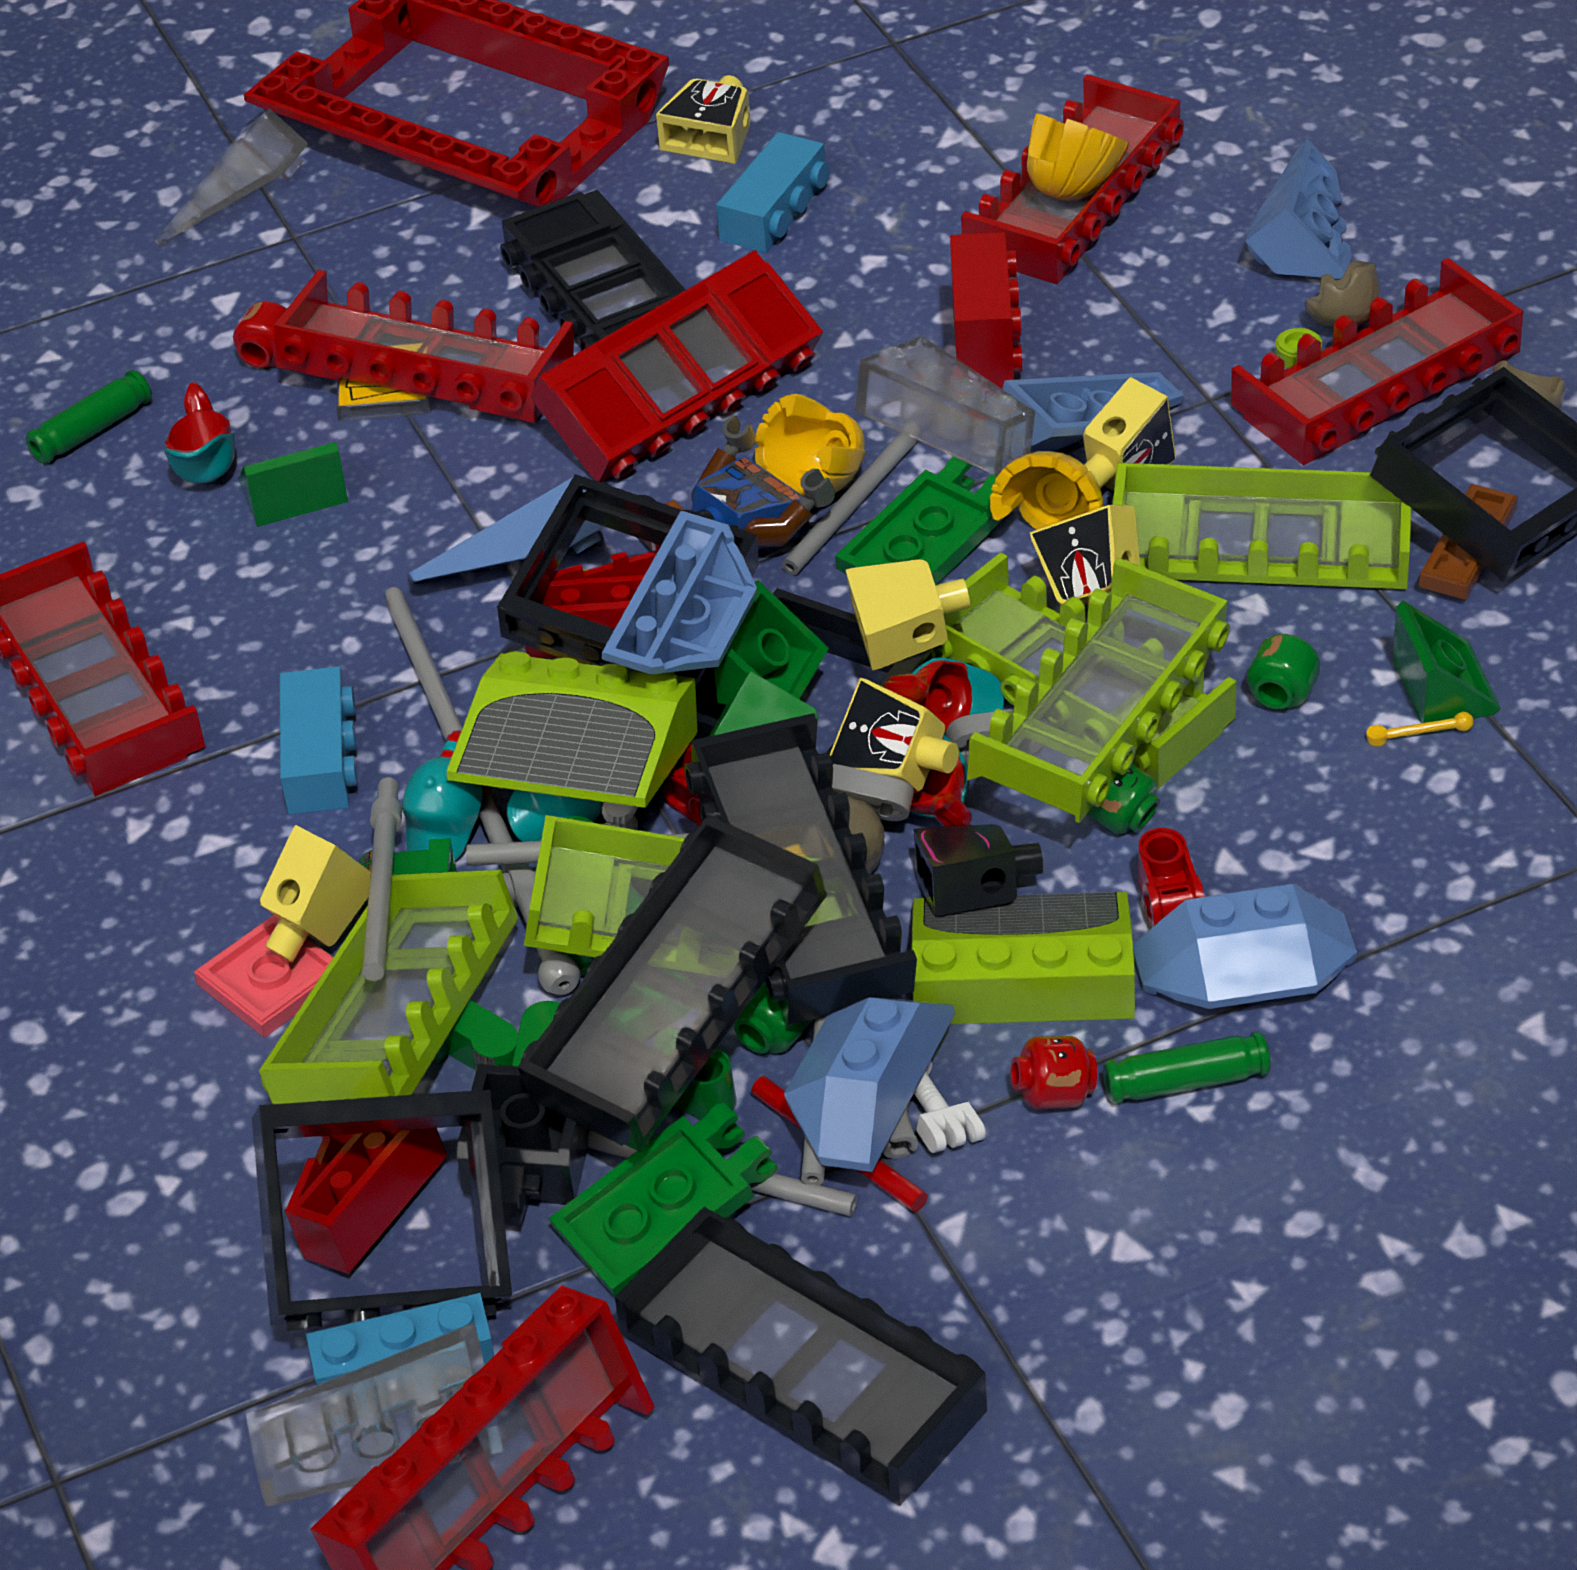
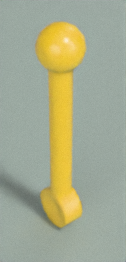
(1378, 734)

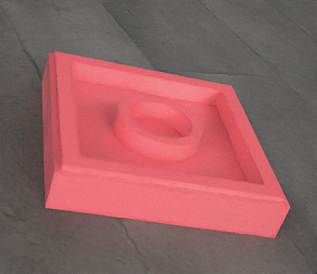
(258, 982)

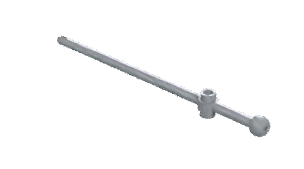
(558, 971)

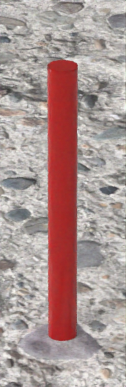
(882, 1174)

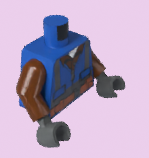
(751, 497)

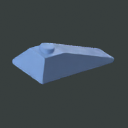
(1299, 220)
(1070, 403)
(505, 540)

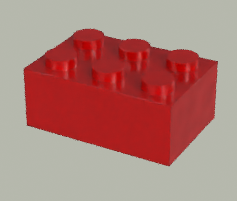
(986, 305)

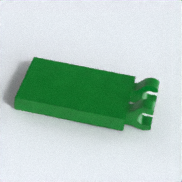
(927, 521)
(657, 1191)

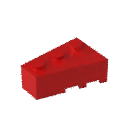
(596, 593)
(358, 1190)

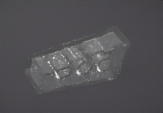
(944, 404)
(358, 1420)

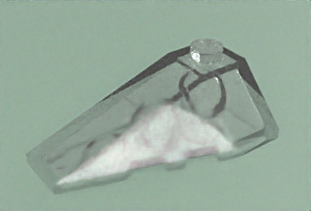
(248, 165)

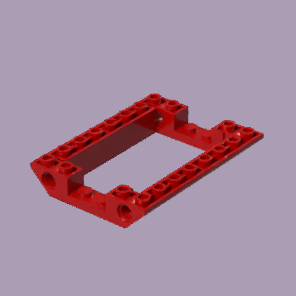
(608, 73)

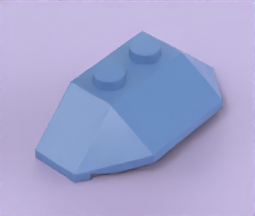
(686, 602)
(1244, 948)
(863, 1076)

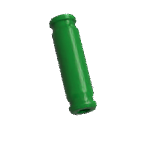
(88, 416)
(1186, 1067)

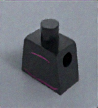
(971, 866)

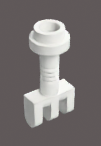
(942, 1122)

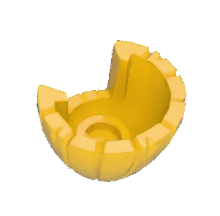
(1070, 158)
(806, 436)
(1045, 489)

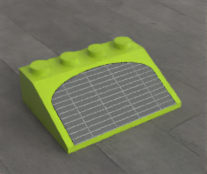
(575, 729)
(1028, 959)

